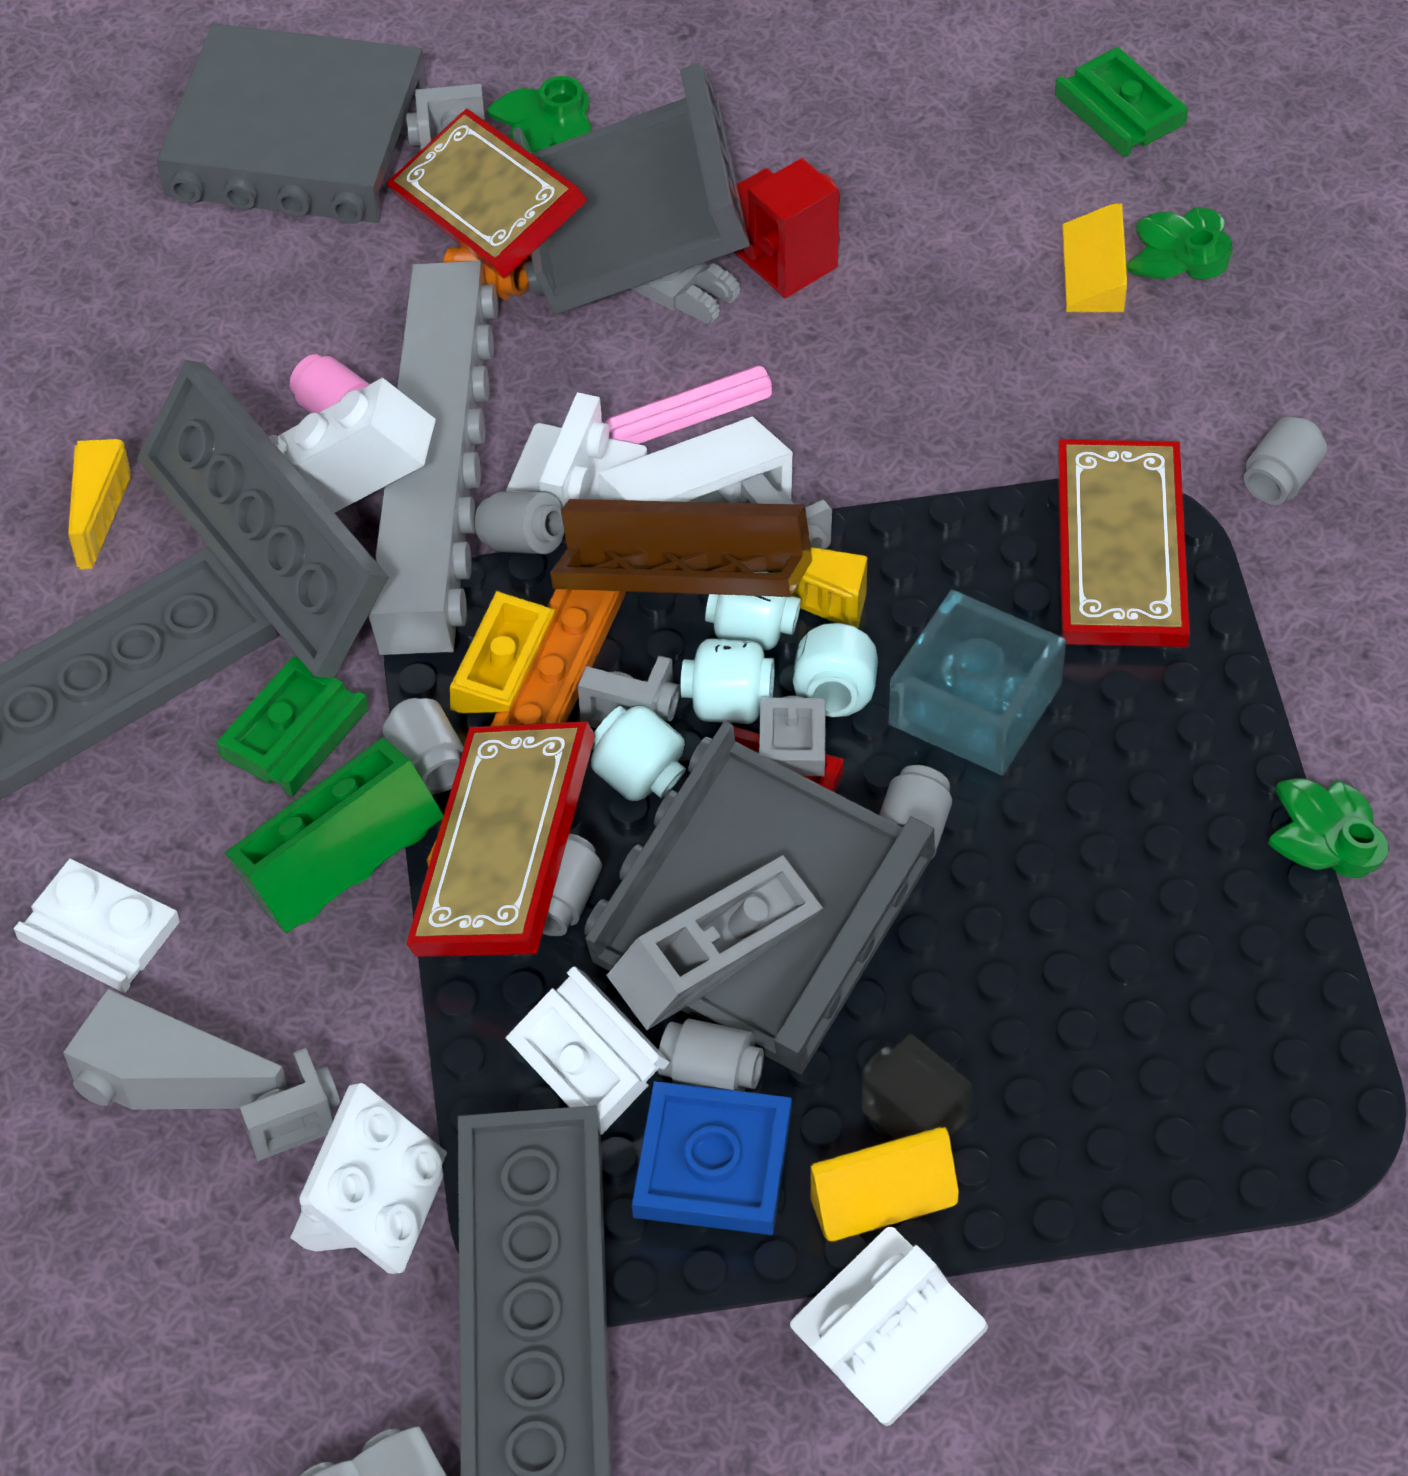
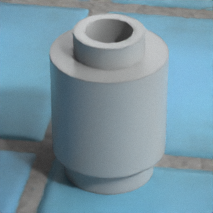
(1284, 460)
(520, 522)
(428, 739)
(919, 794)
(573, 886)
(711, 1056)

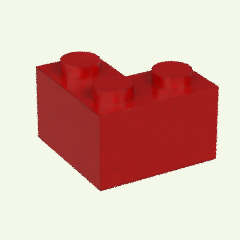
(790, 225)

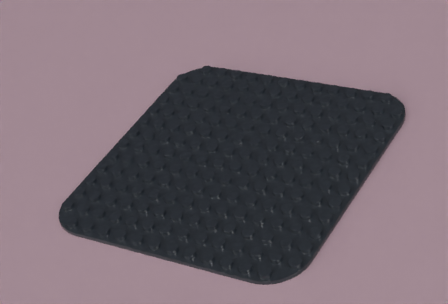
(1099, 946)

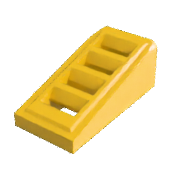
(97, 490)
(834, 586)

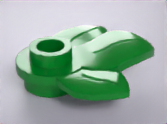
(547, 114)
(1182, 244)
(1329, 828)

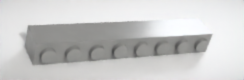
(432, 507)

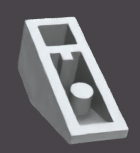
(711, 941)
(162, 1063)

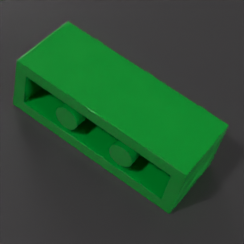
(335, 835)

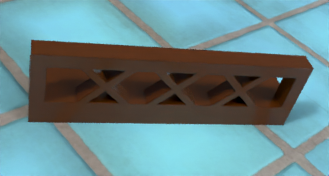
(682, 544)

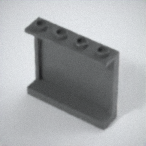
(290, 122)
(654, 204)
(730, 822)

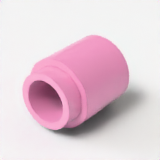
(322, 382)

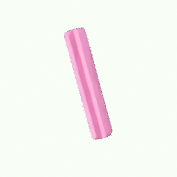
(691, 406)

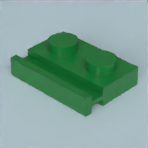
(1121, 101)
(292, 726)

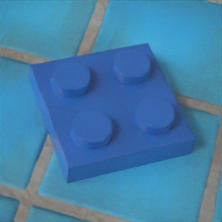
(712, 1158)

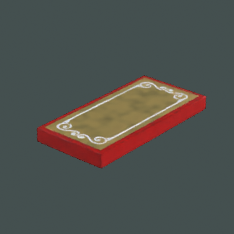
(486, 192)
(1122, 543)
(501, 840)

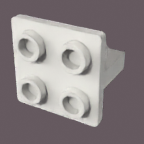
(570, 457)
(370, 1183)
(889, 1325)

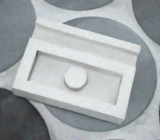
(97, 925)
(587, 1048)

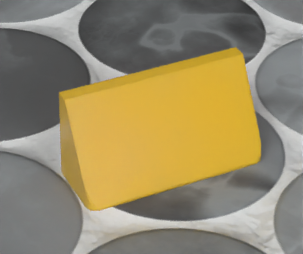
(1095, 261)
(500, 655)
(884, 1184)

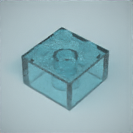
(976, 681)

